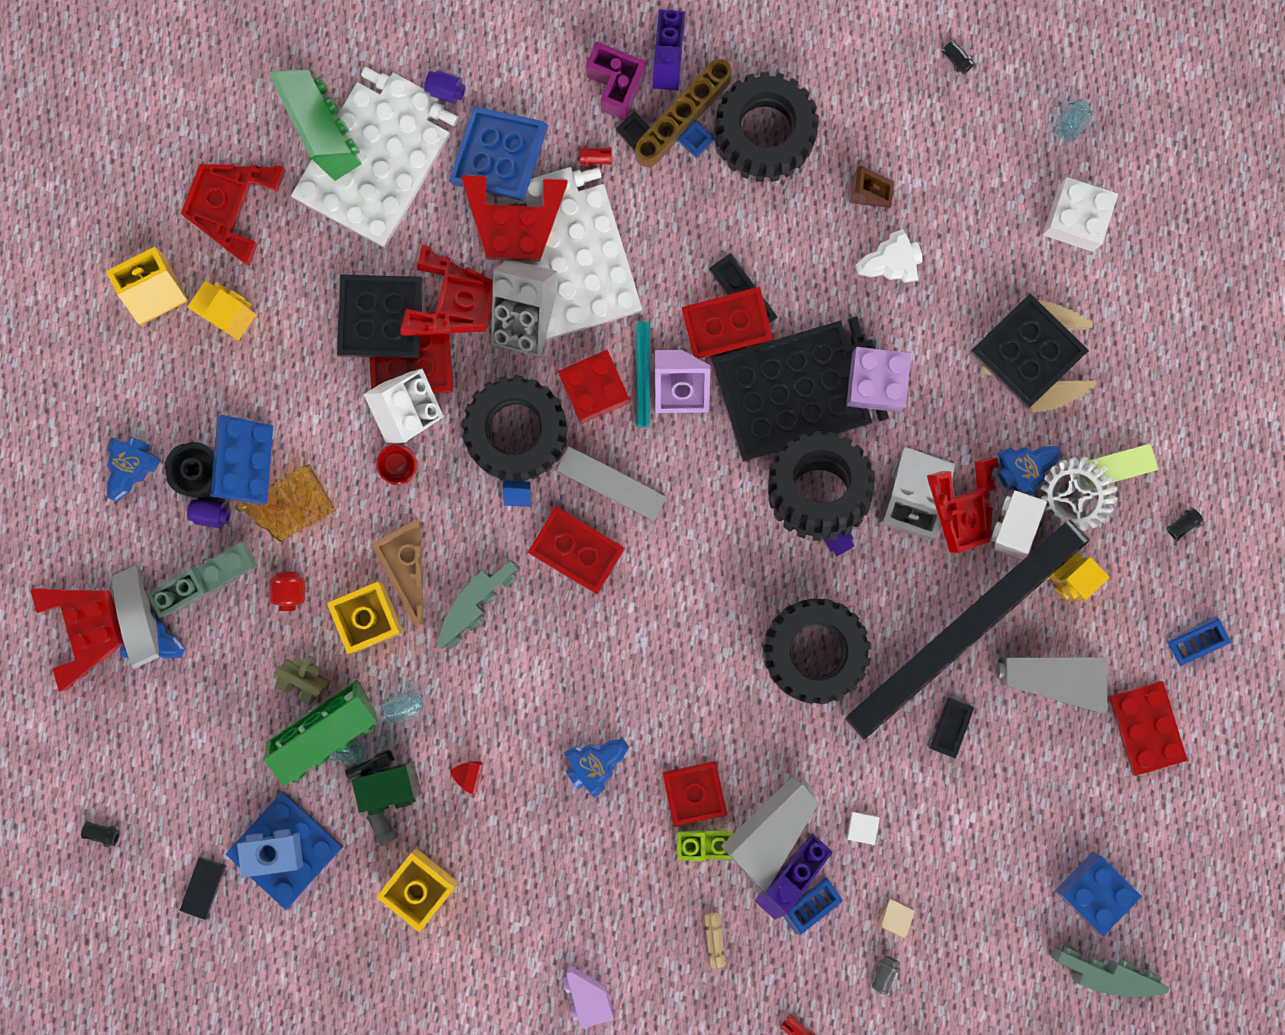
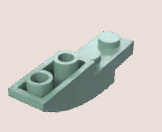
(202, 580)
(466, 610)
(1115, 980)

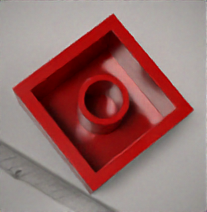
(594, 387)

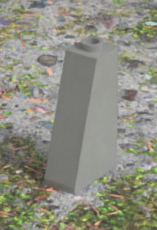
(1063, 679)
(772, 831)

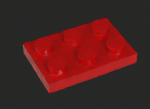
(727, 323)
(576, 550)
(1148, 728)

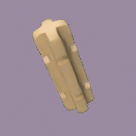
(714, 940)

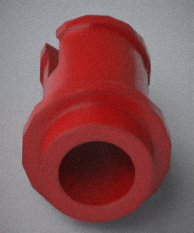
(595, 155)
(793, 1027)

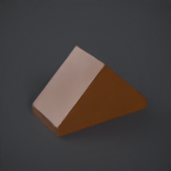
(871, 188)

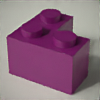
(620, 73)

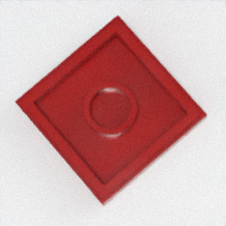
(694, 793)

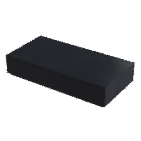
(951, 727)
(202, 888)

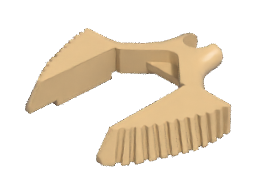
(1061, 391)

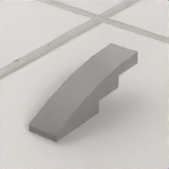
(611, 483)
(134, 617)

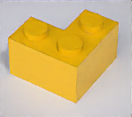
(224, 310)
(1078, 578)

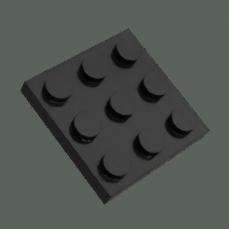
(373, 316)
(1029, 351)

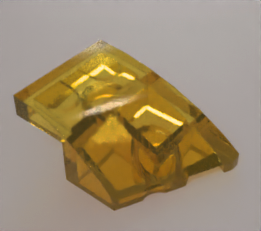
(288, 504)

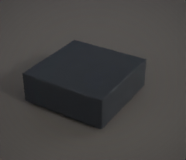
(632, 129)

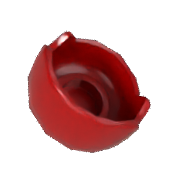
(391, 459)

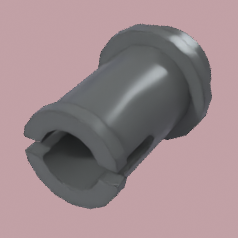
(381, 828)
(886, 974)

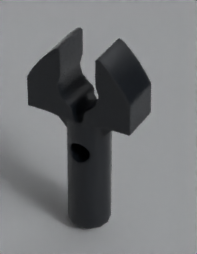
(377, 763)

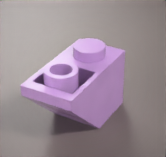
(590, 999)

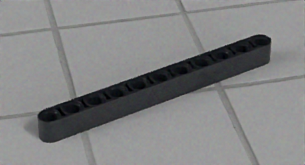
(967, 629)

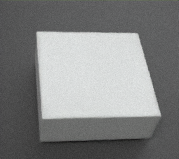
(863, 828)

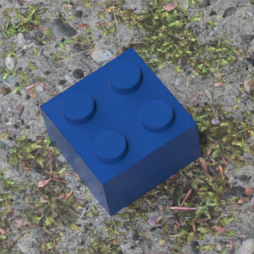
(1098, 893)

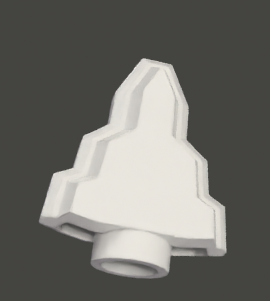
(893, 259)

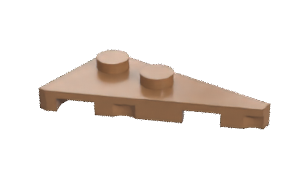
(402, 561)

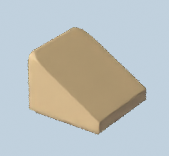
(896, 918)

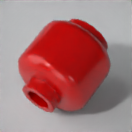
(287, 590)

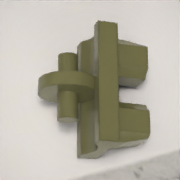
(302, 675)

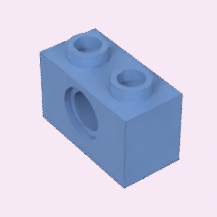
(254, 860)

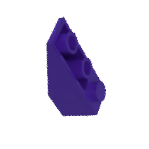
(668, 50)
(794, 878)

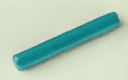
(642, 413)

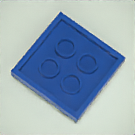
(501, 149)
(316, 845)

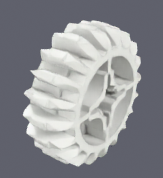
(1080, 515)

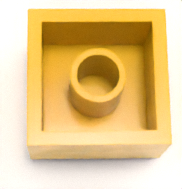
(365, 617)
(417, 890)

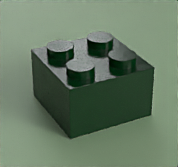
(387, 787)

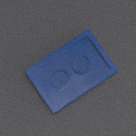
(242, 460)

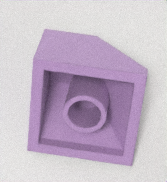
(681, 383)

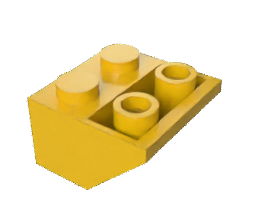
(147, 285)

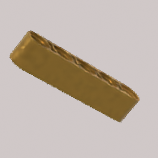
(686, 101)

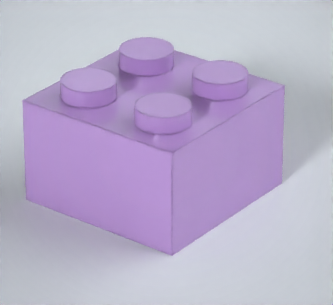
(878, 379)

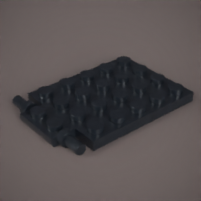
(791, 388)

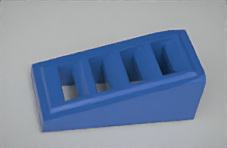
(1215, 623)
(800, 928)

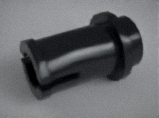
(958, 57)
(1185, 524)
(107, 835)

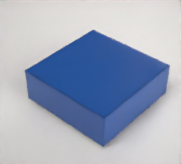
(696, 139)
(517, 493)

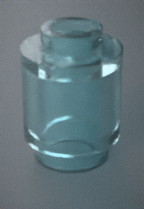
(1074, 120)
(402, 707)

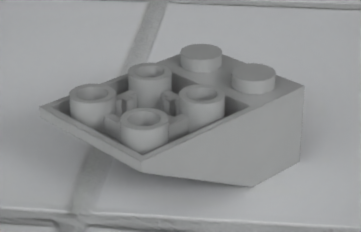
(522, 306)
(909, 499)

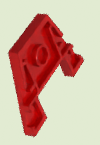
(218, 198)
(513, 231)
(462, 302)
(965, 517)
(90, 627)

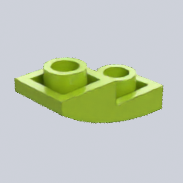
(702, 844)

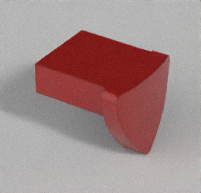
(467, 775)

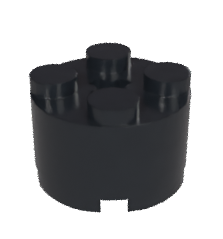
(181, 473)

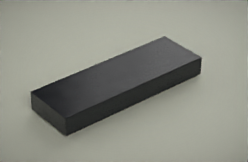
(734, 279)

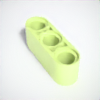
(1127, 463)

